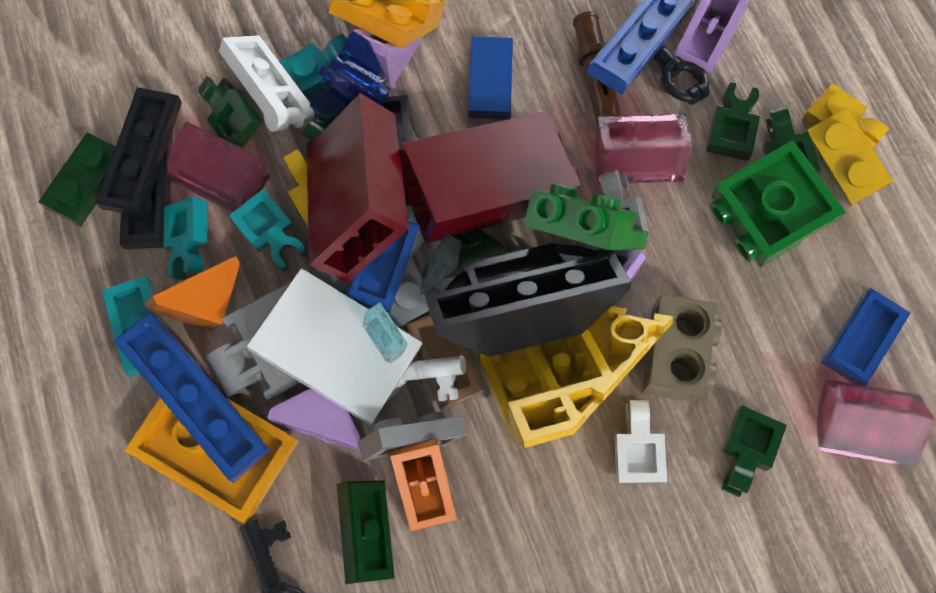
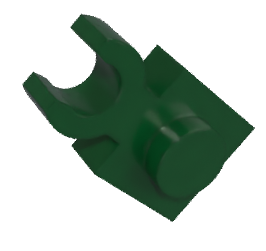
(732, 126)

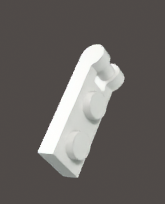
(267, 82)

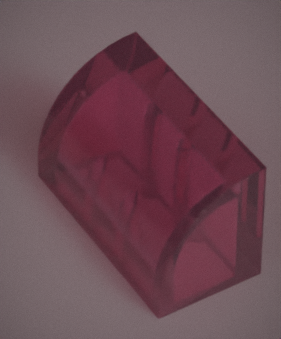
(644, 147)
(215, 168)
(872, 423)

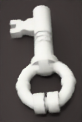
(440, 368)

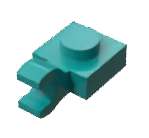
(306, 64)

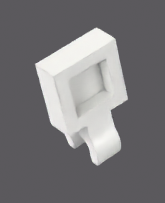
(639, 455)

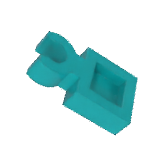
(265, 225)
(183, 233)

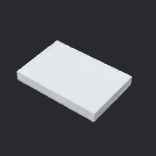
(322, 344)

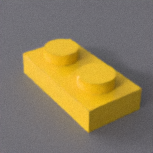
(849, 156)

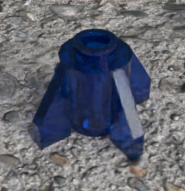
(351, 76)

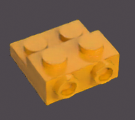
(391, 20)

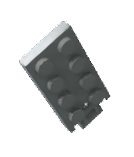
(240, 369)

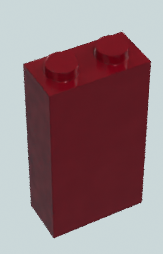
(482, 174)
(355, 190)

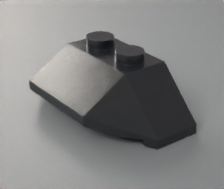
(526, 297)

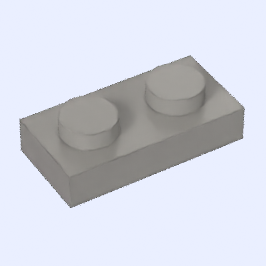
(393, 434)

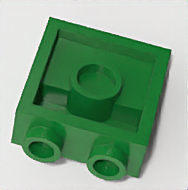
(775, 204)
(585, 221)

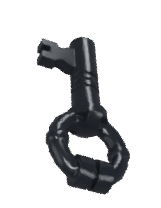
(674, 66)
(258, 546)

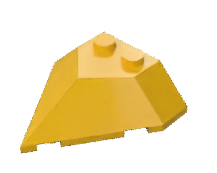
(560, 383)

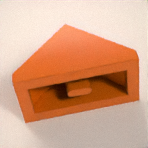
(199, 299)
(423, 484)

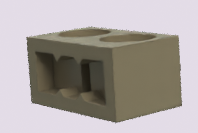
(689, 350)

